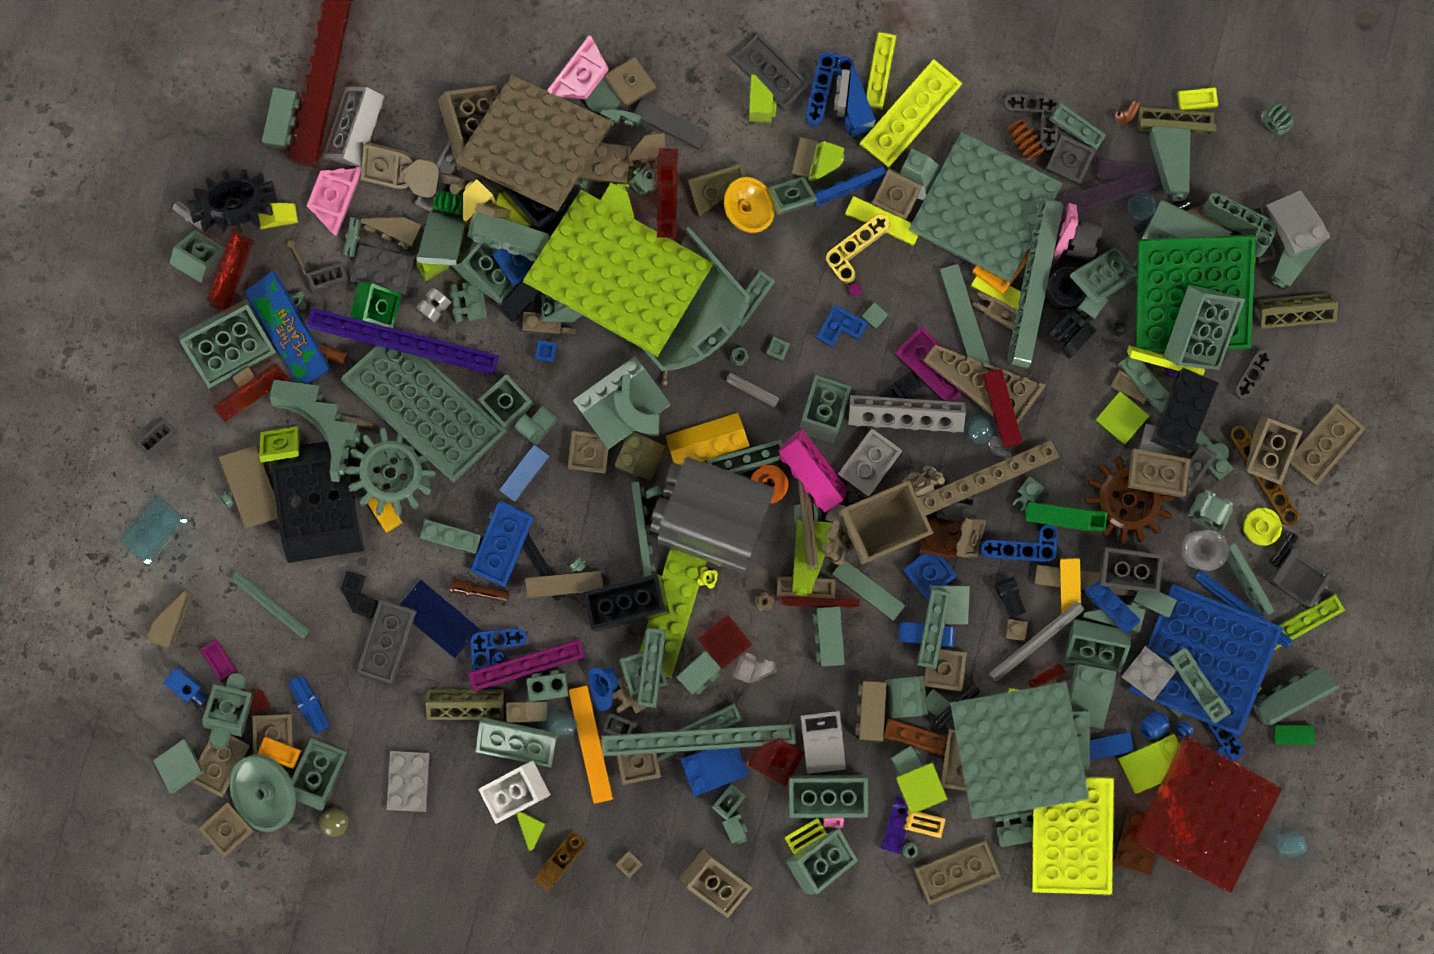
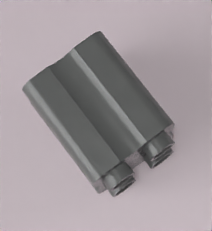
(711, 514)

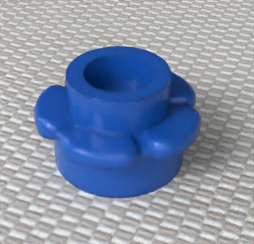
(1184, 729)

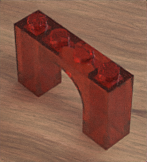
(668, 193)

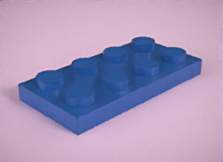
(502, 543)

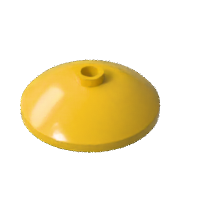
(755, 200)

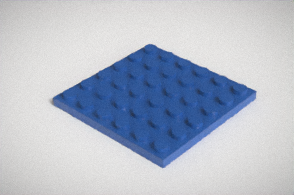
(1227, 647)

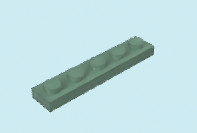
(643, 529)

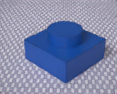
(546, 351)

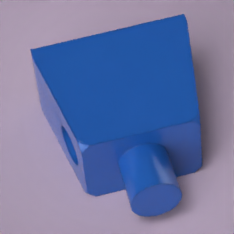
(177, 683)

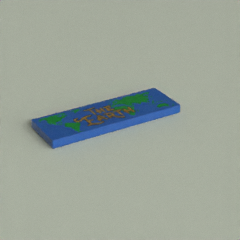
(287, 329)

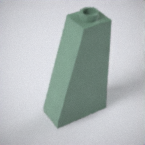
(1172, 159)
(1288, 268)

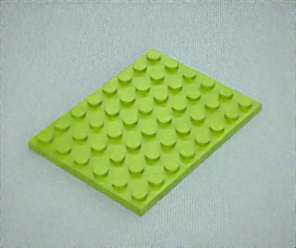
(618, 273)

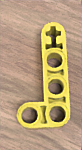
(860, 244)

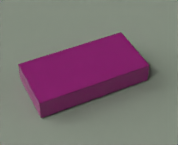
(218, 660)

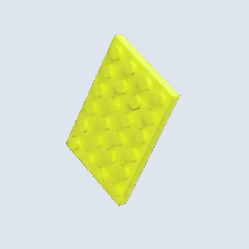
(1075, 843)

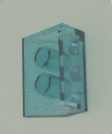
(153, 530)

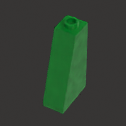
(1066, 516)

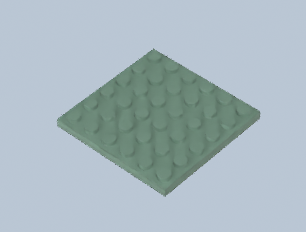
(983, 207)
(1019, 750)

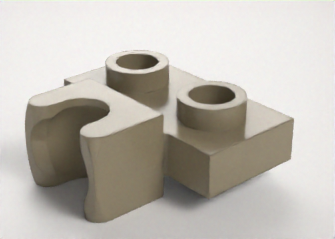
(625, 698)

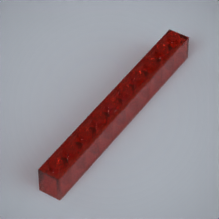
(320, 82)

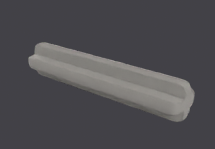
(752, 389)

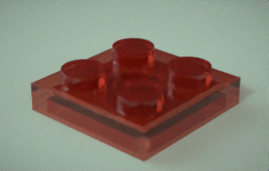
(725, 641)

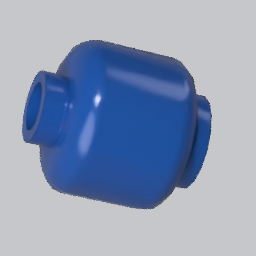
(1155, 726)

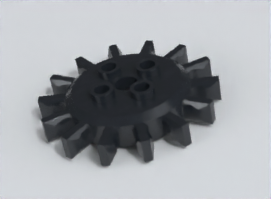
(247, 195)

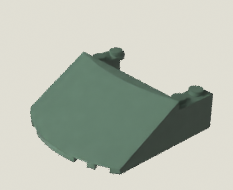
(709, 317)

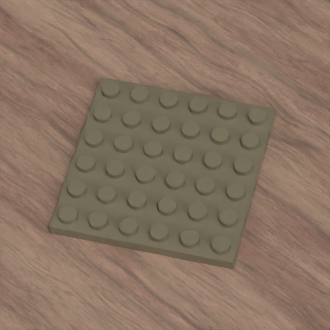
(534, 142)

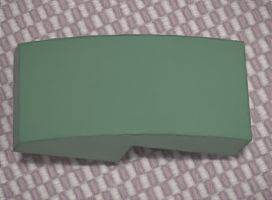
(629, 119)

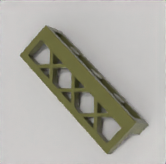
(1195, 127)
(1282, 306)
(464, 701)

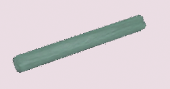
(270, 605)

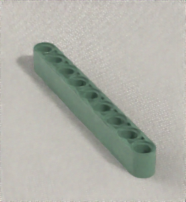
(1035, 283)

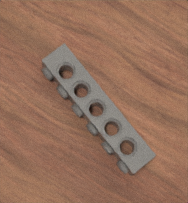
(913, 408)

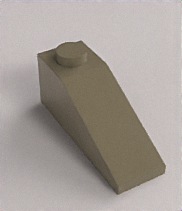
(167, 625)

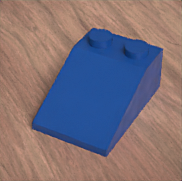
(859, 115)
(713, 768)

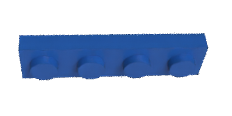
(855, 183)

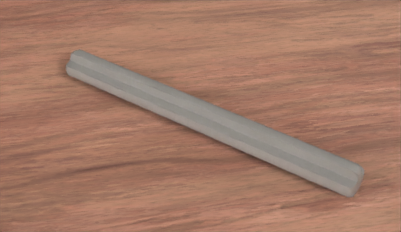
(1035, 642)

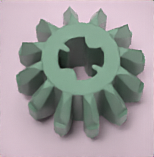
(1277, 119)

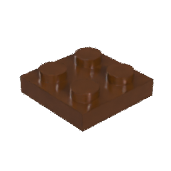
(943, 540)

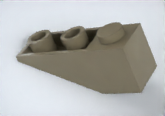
(399, 229)

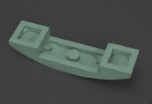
(1199, 685)

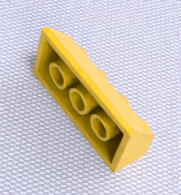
(708, 440)

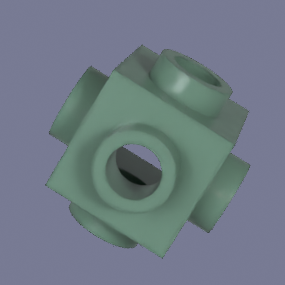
(644, 179)

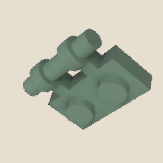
(474, 301)
(1014, 833)

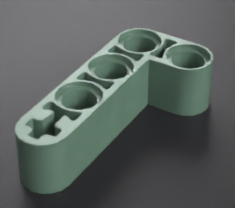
(1241, 220)
(538, 426)

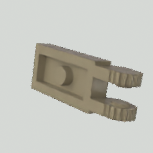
(997, 310)
(533, 323)

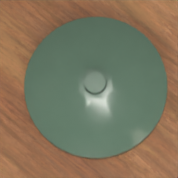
(262, 792)

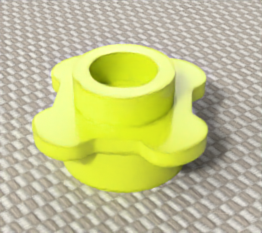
(710, 583)

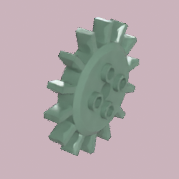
(379, 456)

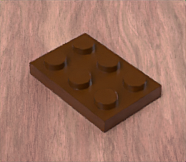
(1129, 854)

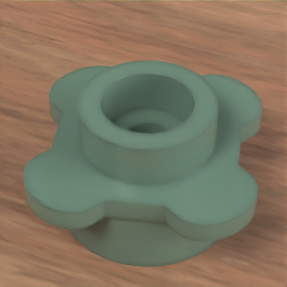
(301, 305)

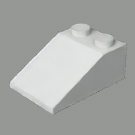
(514, 792)

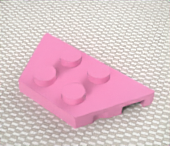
(581, 73)
(333, 195)
(1066, 231)

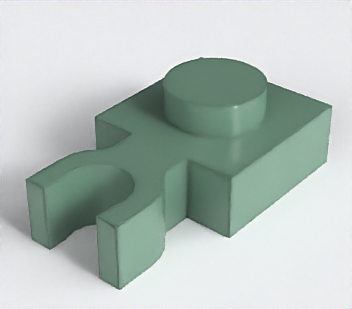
(1029, 492)

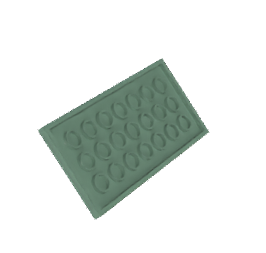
(425, 408)

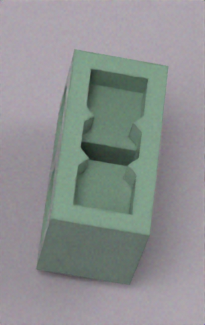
(548, 691)

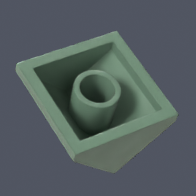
(791, 196)

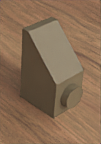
(527, 711)

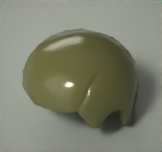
(333, 821)

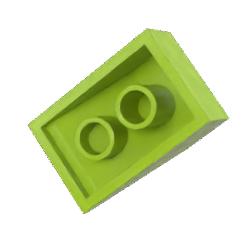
(1149, 763)

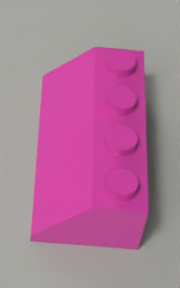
(813, 471)

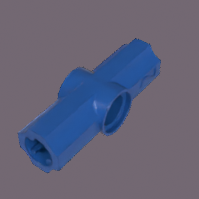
(309, 704)

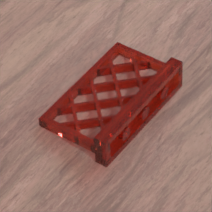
(230, 271)

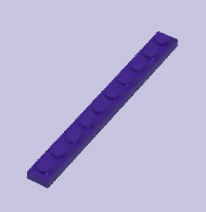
(402, 341)

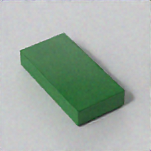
(1293, 734)

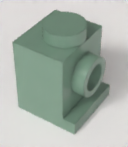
(735, 829)

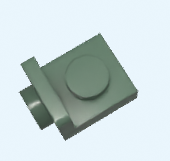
(798, 514)

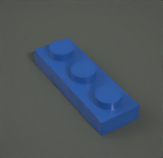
(1112, 606)

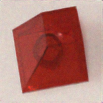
(776, 760)

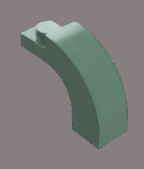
(637, 421)

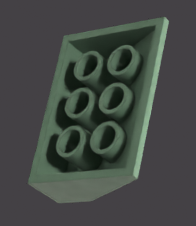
(1203, 328)
(227, 343)
(599, 406)

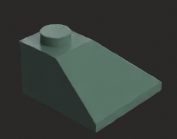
(922, 170)

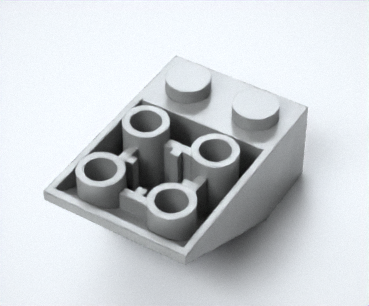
(823, 742)

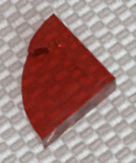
(259, 703)

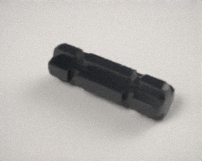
(1283, 549)

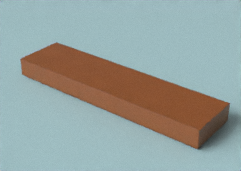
(915, 737)

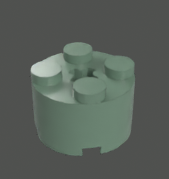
(1211, 511)

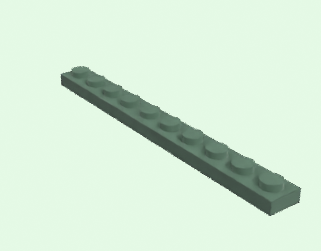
(696, 739)

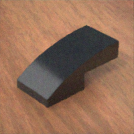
(903, 387)

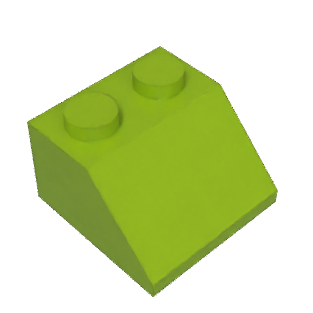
(761, 102)

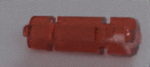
(1046, 676)

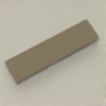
(493, 210)
(562, 584)

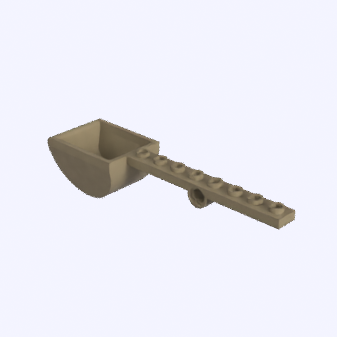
(899, 517)

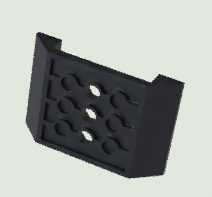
(318, 528)

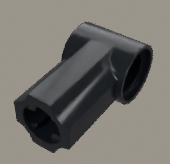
(1009, 593)

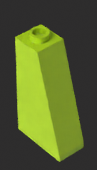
(805, 578)

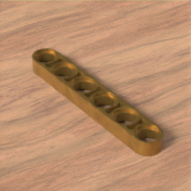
(1269, 493)

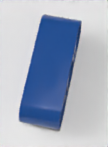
(913, 634)

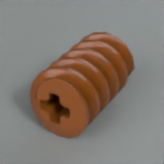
(1025, 139)

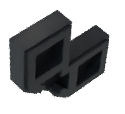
(352, 589)

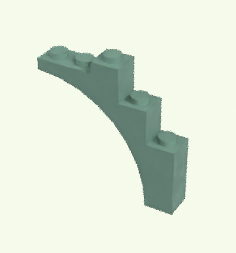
(308, 403)

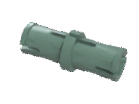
(352, 237)

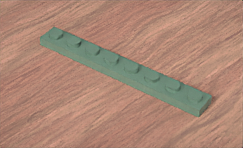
(1157, 396)

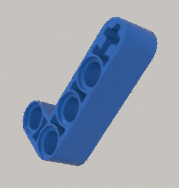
(823, 90)
(1017, 548)

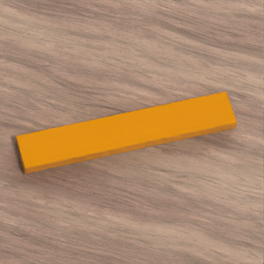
(590, 744)

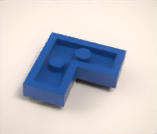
(840, 321)

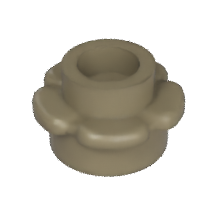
(764, 596)

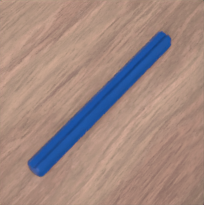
(1234, 602)

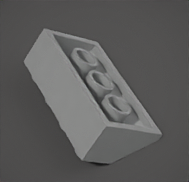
(353, 125)

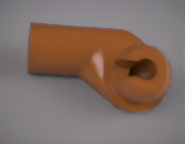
(1128, 115)

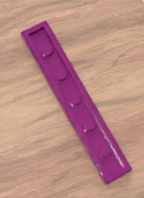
(526, 665)

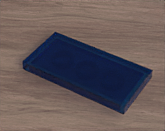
(439, 619)

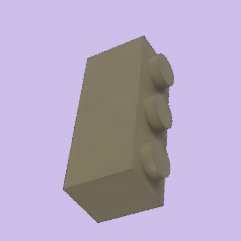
(871, 711)

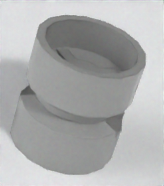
(428, 309)

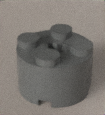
(1084, 241)

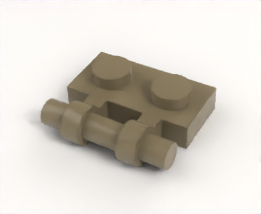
(925, 482)
(839, 543)

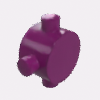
(854, 290)

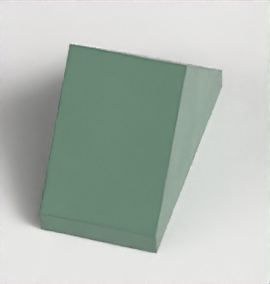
(728, 801)

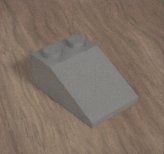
(1297, 223)

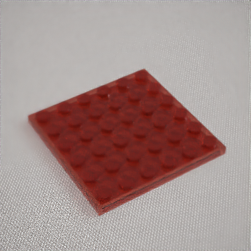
(1207, 814)

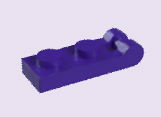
(895, 830)

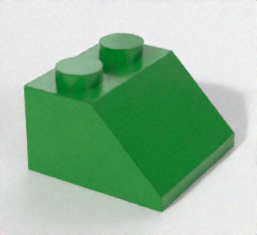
(375, 304)

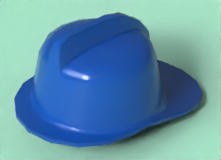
(601, 686)

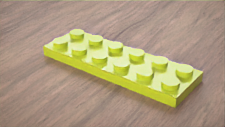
(910, 113)

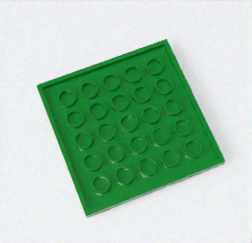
(1172, 264)

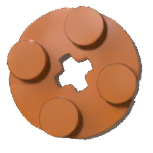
(777, 476)

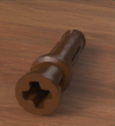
(469, 588)

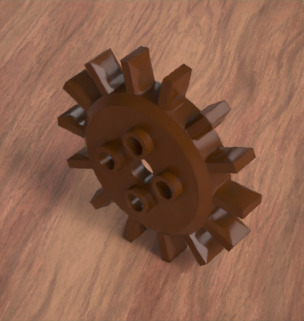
(1135, 517)

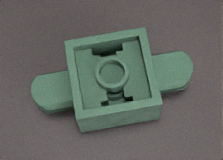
(227, 710)

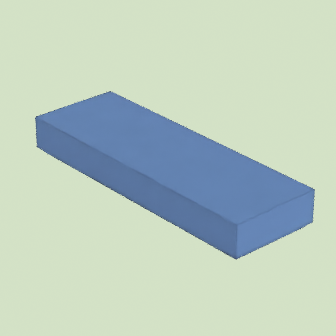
(524, 473)

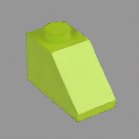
(826, 159)
(618, 198)

